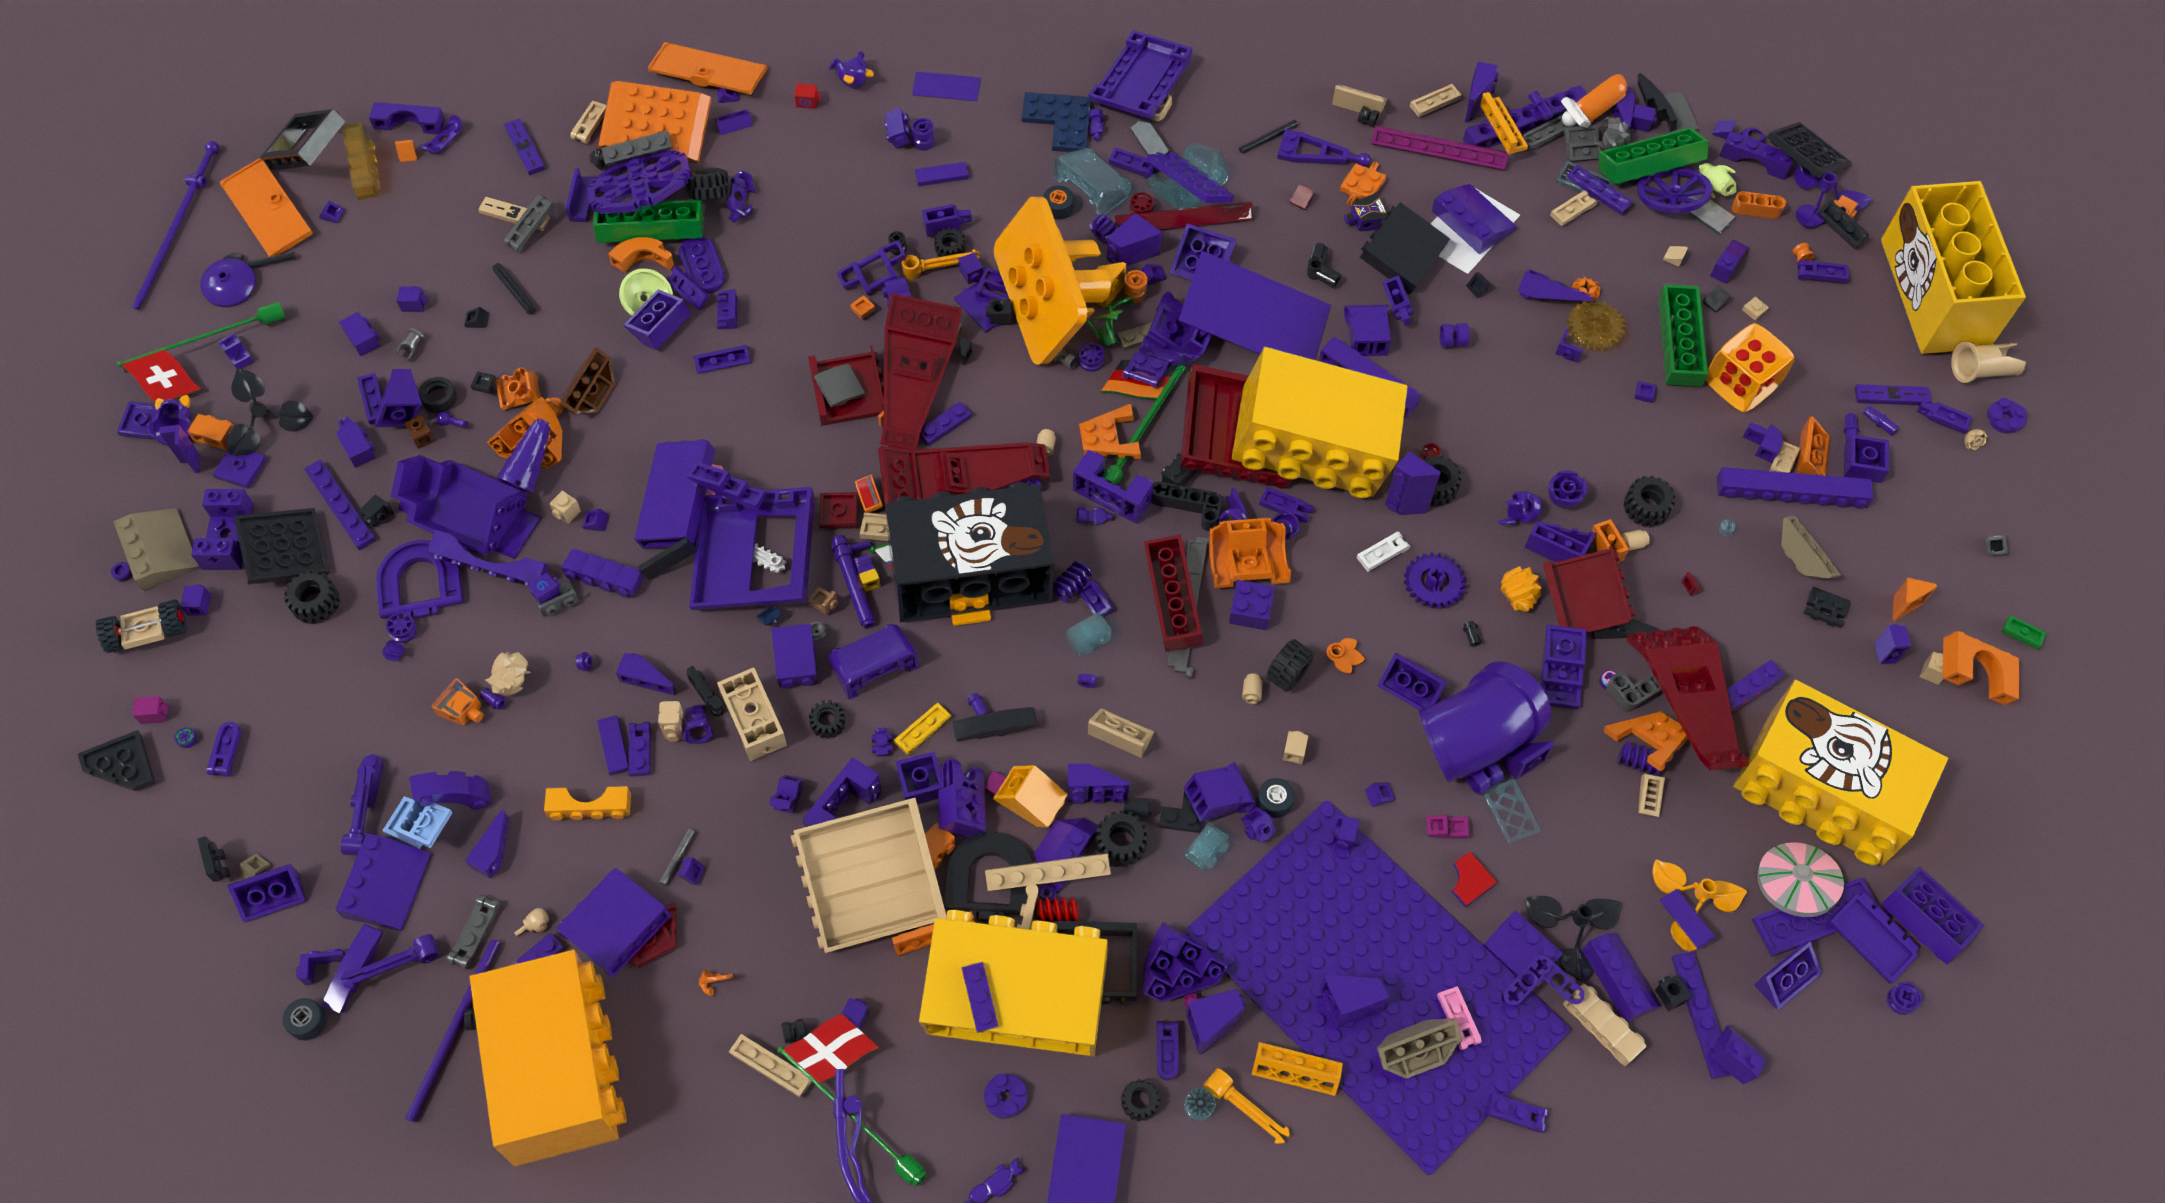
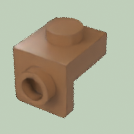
(823, 600)

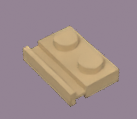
(874, 527)

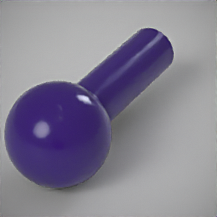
(445, 418)

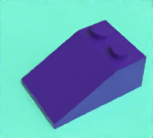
(1482, 82)

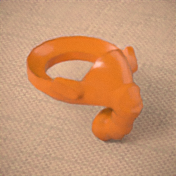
(708, 977)

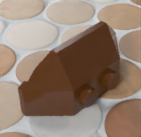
(590, 385)

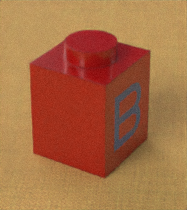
(807, 96)

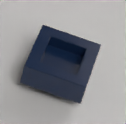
(769, 616)

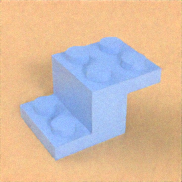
(416, 823)

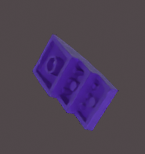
(1563, 665)

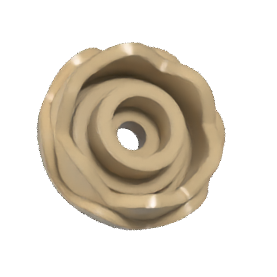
(1975, 439)

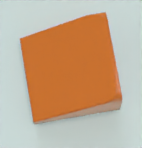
(406, 150)

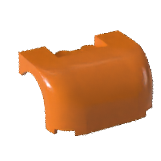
(1248, 552)

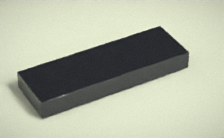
(667, 558)

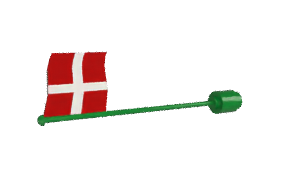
(838, 1046)

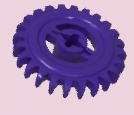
(1440, 569)

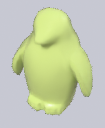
(1719, 178)

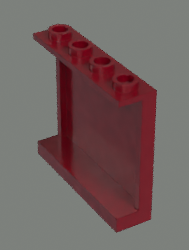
(868, 375)
(1589, 591)

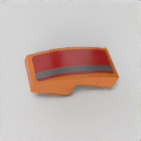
(869, 494)

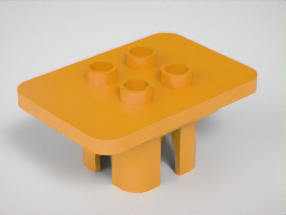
(1042, 280)

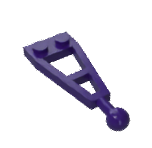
(1291, 142)

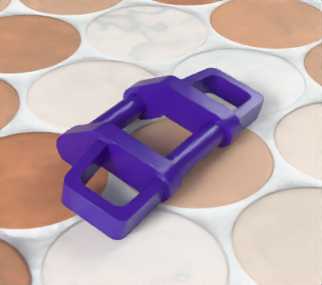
(881, 253)

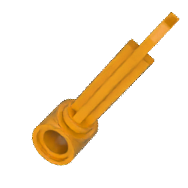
(913, 266)
(1219, 1085)

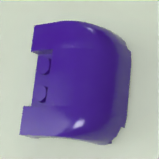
(1171, 338)

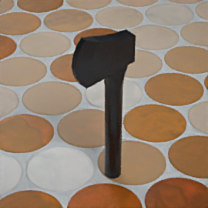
(264, 261)

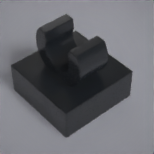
(1478, 284)
(483, 382)

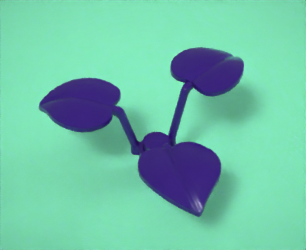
(1807, 213)

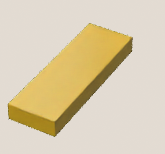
(922, 728)

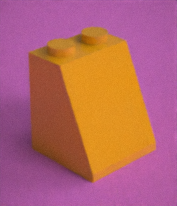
(1031, 795)

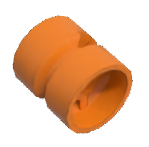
(1135, 285)

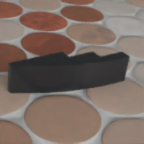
(1655, 99)
(994, 723)

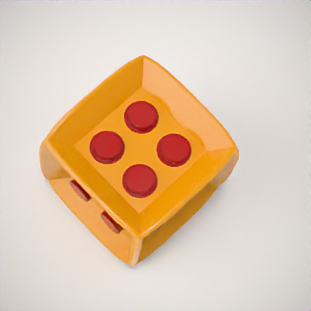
(1749, 367)

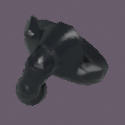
(596, 159)

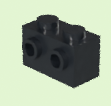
(1175, 474)

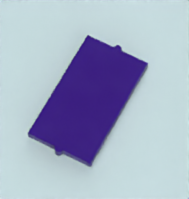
(975, 307)

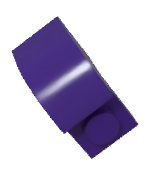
(1768, 440)
(787, 794)

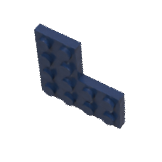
(1067, 114)

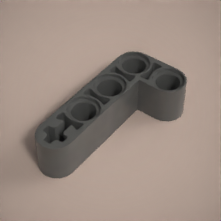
(1632, 691)

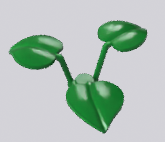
(1107, 333)

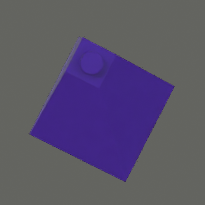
(1197, 240)

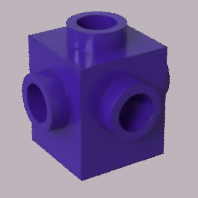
(1258, 825)

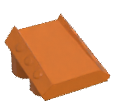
(518, 389)

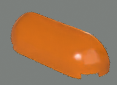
(1603, 97)

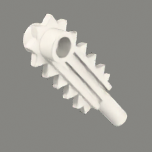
(769, 560)

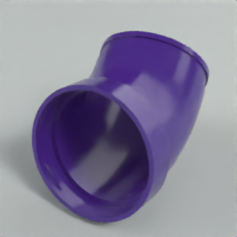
(1486, 719)

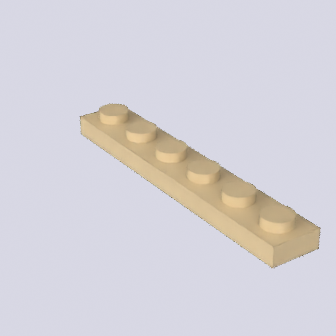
(1048, 871)

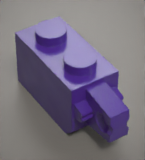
(944, 217)
(1398, 299)
(354, 442)

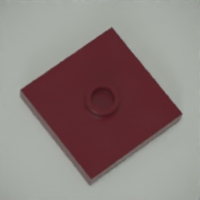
(838, 510)

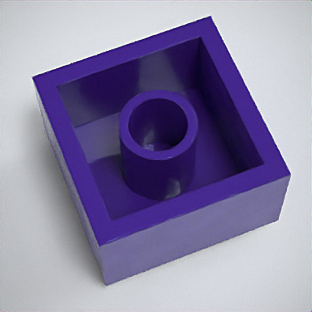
(1866, 458)
(1251, 605)
(920, 777)

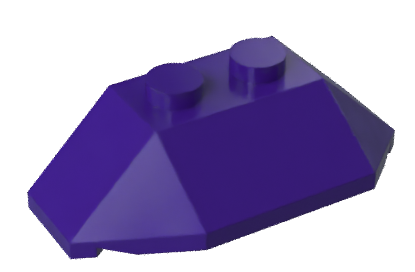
(1066, 840)

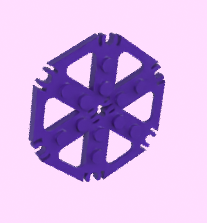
(639, 182)

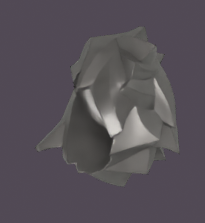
(1614, 133)

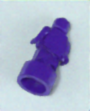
(1096, 129)
(1098, 515)

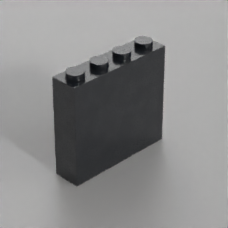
(1404, 246)

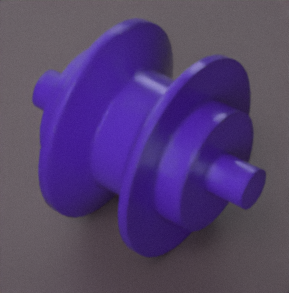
(393, 650)

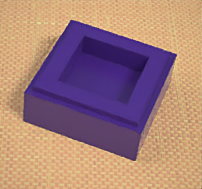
(1645, 392)

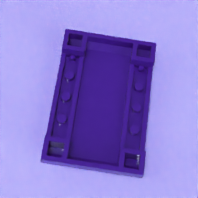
(1142, 75)

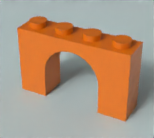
(2000, 666)

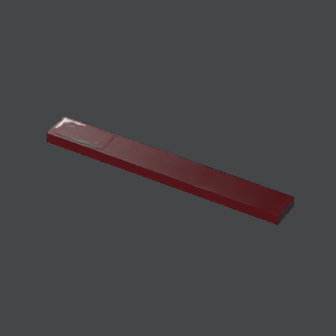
(1194, 215)

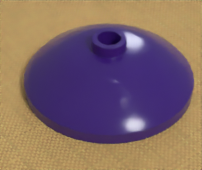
(232, 289)

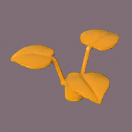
(1725, 895)

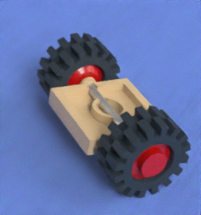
(141, 627)

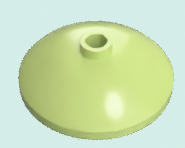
(641, 283)

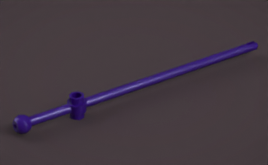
(193, 181)

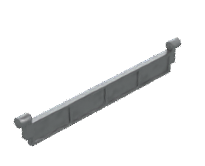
(1195, 560)

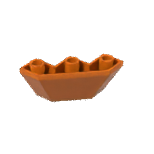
(507, 437)

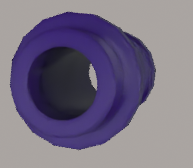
(495, 700)
(977, 704)

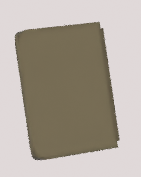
(253, 866)

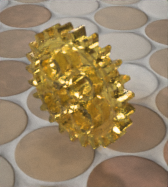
(1596, 325)

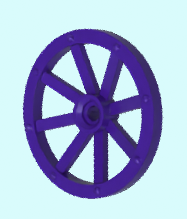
(1675, 193)

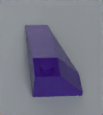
(1539, 286)

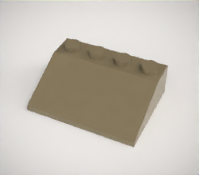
(156, 546)

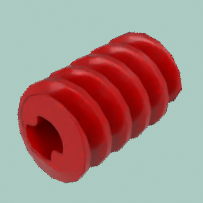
(1057, 910)

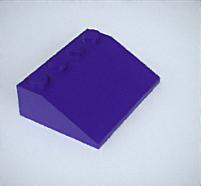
(1472, 217)
(383, 882)
(1932, 915)

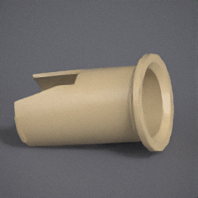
(1984, 361)

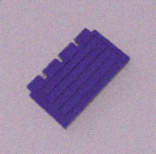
(1873, 937)

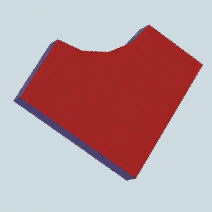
(1472, 879)

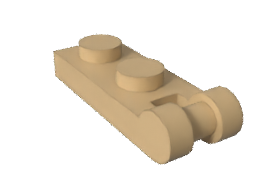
(589, 122)
(1573, 208)
(1027, 909)

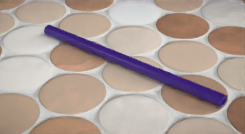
(449, 1037)

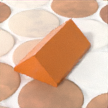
(1813, 449)

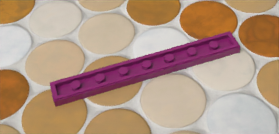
(1440, 147)

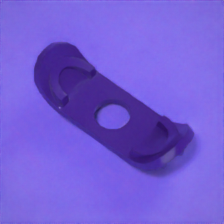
(451, 131)

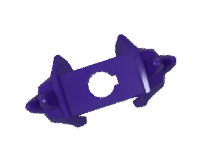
(740, 183)

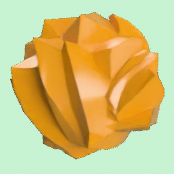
(1521, 588)

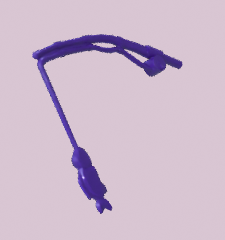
(994, 1185)

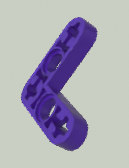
(1547, 976)

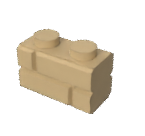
(671, 720)

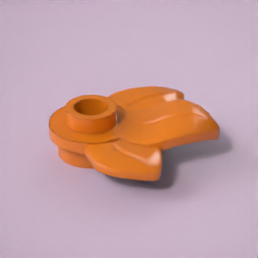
(1347, 655)

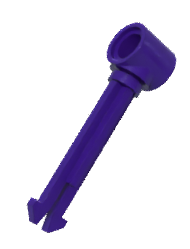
(353, 840)
(424, 949)

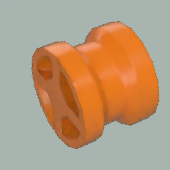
(1803, 252)

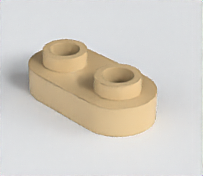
(1164, 108)

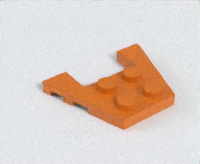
(1101, 434)
(1656, 730)

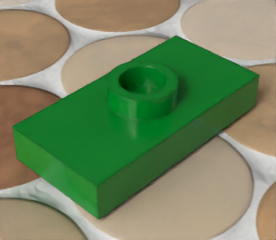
(2024, 632)

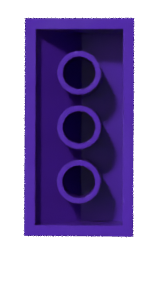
(1412, 486)
(1620, 976)

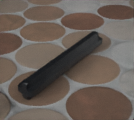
(515, 290)

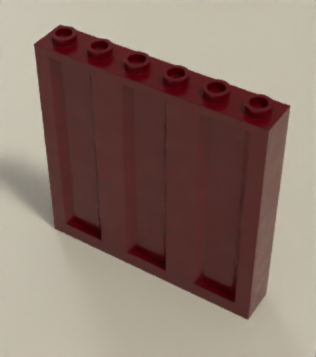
(1211, 426)

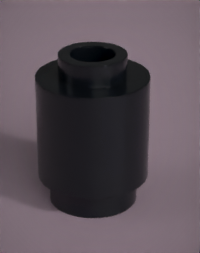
(1138, 806)

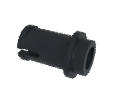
(1472, 633)

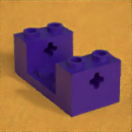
(1128, 504)
(214, 550)
(853, 778)

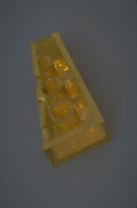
(361, 161)

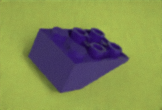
(1095, 785)

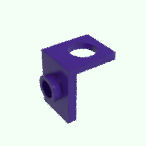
(1568, 351)

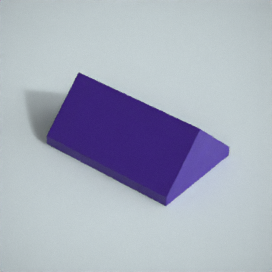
(1412, 682)
(267, 892)
(1790, 976)

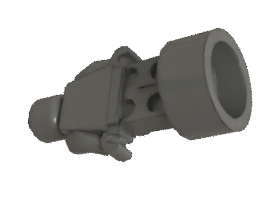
(1068, 360)

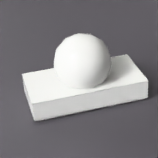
(1574, 114)

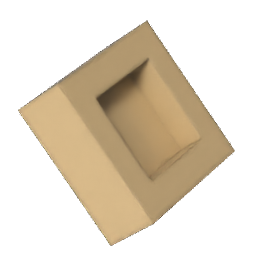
(1755, 308)

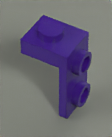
(306, 967)

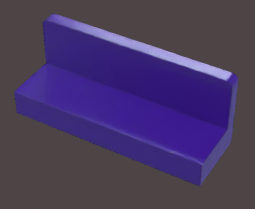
(578, 200)
(181, 446)

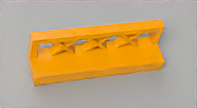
(1501, 126)
(1298, 1065)

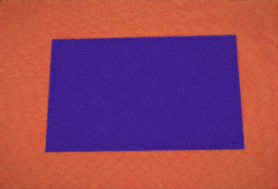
(1253, 309)

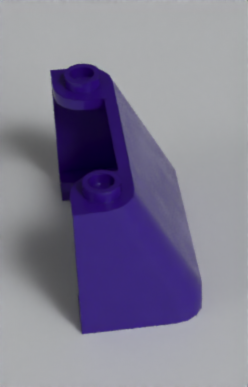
(872, 658)

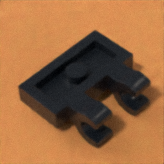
(209, 855)

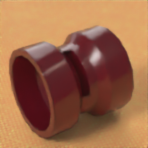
(1429, 450)

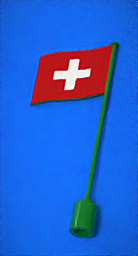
(163, 375)

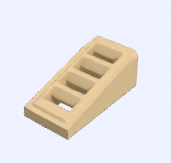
(1659, 781)

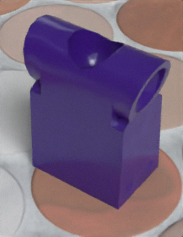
(1368, 329)
(1219, 793)

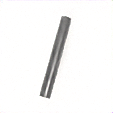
(677, 857)

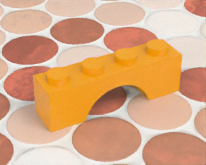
(613, 803)

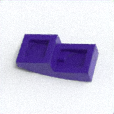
(235, 351)

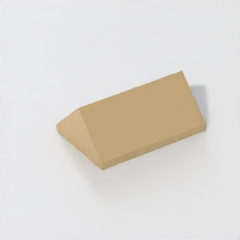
(1355, 99)
(1119, 732)

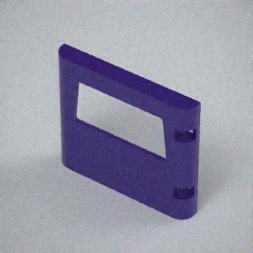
(727, 551)

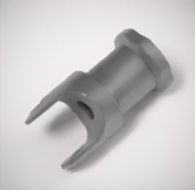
(410, 342)

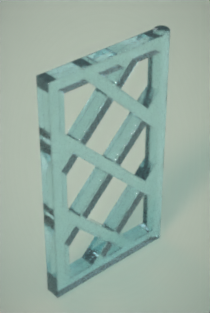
(1504, 824)

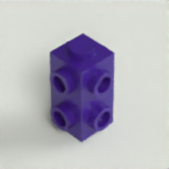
(898, 127)

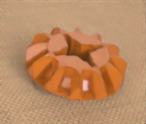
(1594, 289)

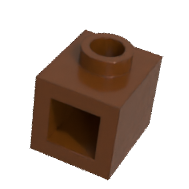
(419, 431)

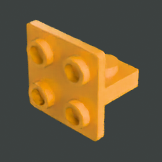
(960, 603)

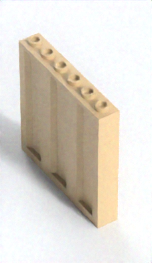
(868, 875)

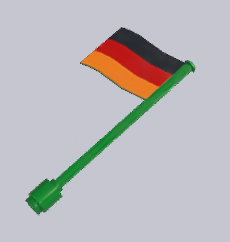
(1141, 390)

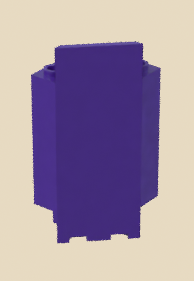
(463, 503)

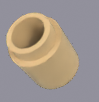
(1048, 438)
(1636, 539)
(1252, 688)

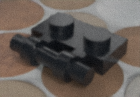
(1828, 603)

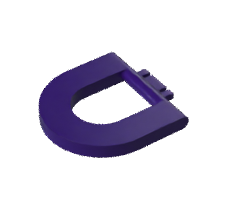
(389, 581)

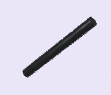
(1268, 136)

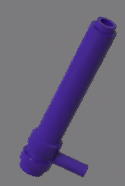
(844, 556)

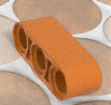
(1758, 205)

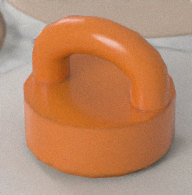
(554, 403)

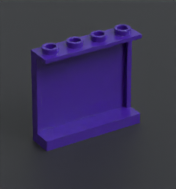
(614, 921)

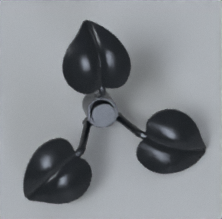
(247, 387)
(1601, 912)

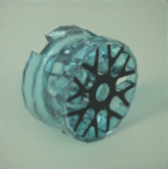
(1199, 1104)

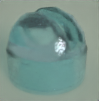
(1722, 528)

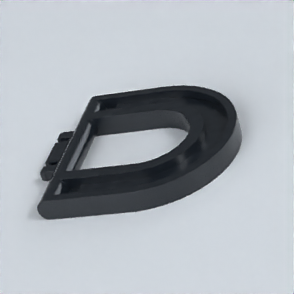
(959, 868)

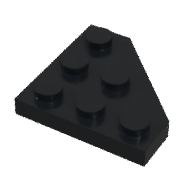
(120, 762)

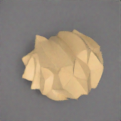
(508, 673)

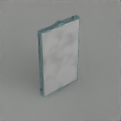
(1712, 215)

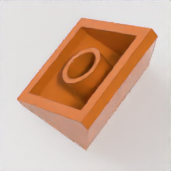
(1911, 596)

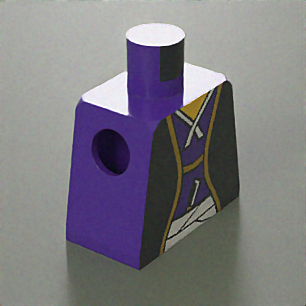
(1366, 213)

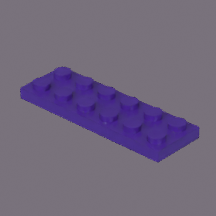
(1190, 177)
(1786, 932)

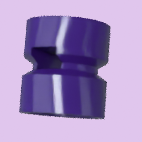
(923, 134)
(1460, 335)
(1484, 778)

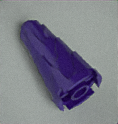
(524, 464)

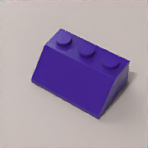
(657, 319)
(1518, 944)

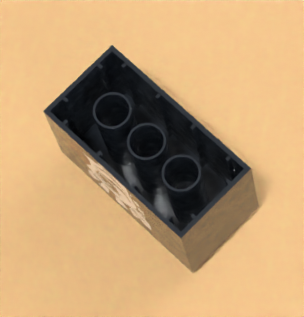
(962, 542)

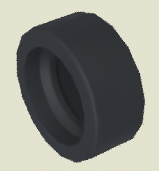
(441, 405)

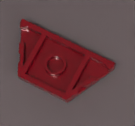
(660, 943)

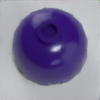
(1567, 489)

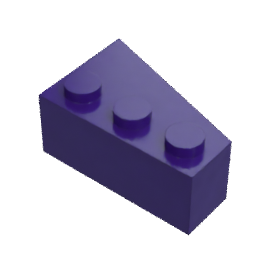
(1558, 543)

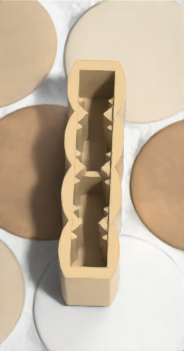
(1608, 1028)

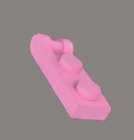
(1455, 1007)

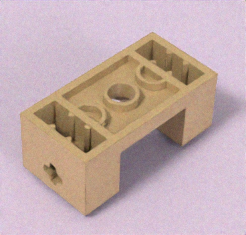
(760, 729)

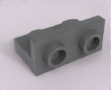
(566, 599)

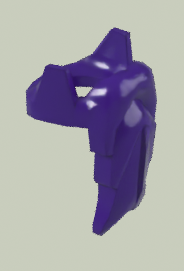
(1236, 509)
(696, 717)

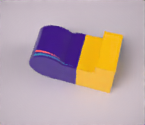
(867, 572)

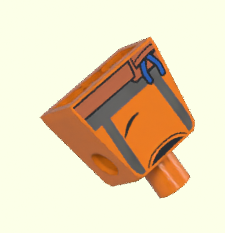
(458, 704)

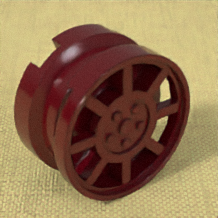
(1141, 204)

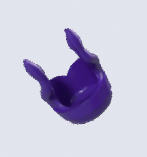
(1524, 508)

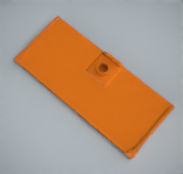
(707, 68)
(266, 208)

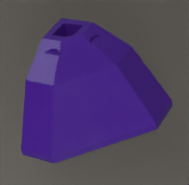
(1178, 965)

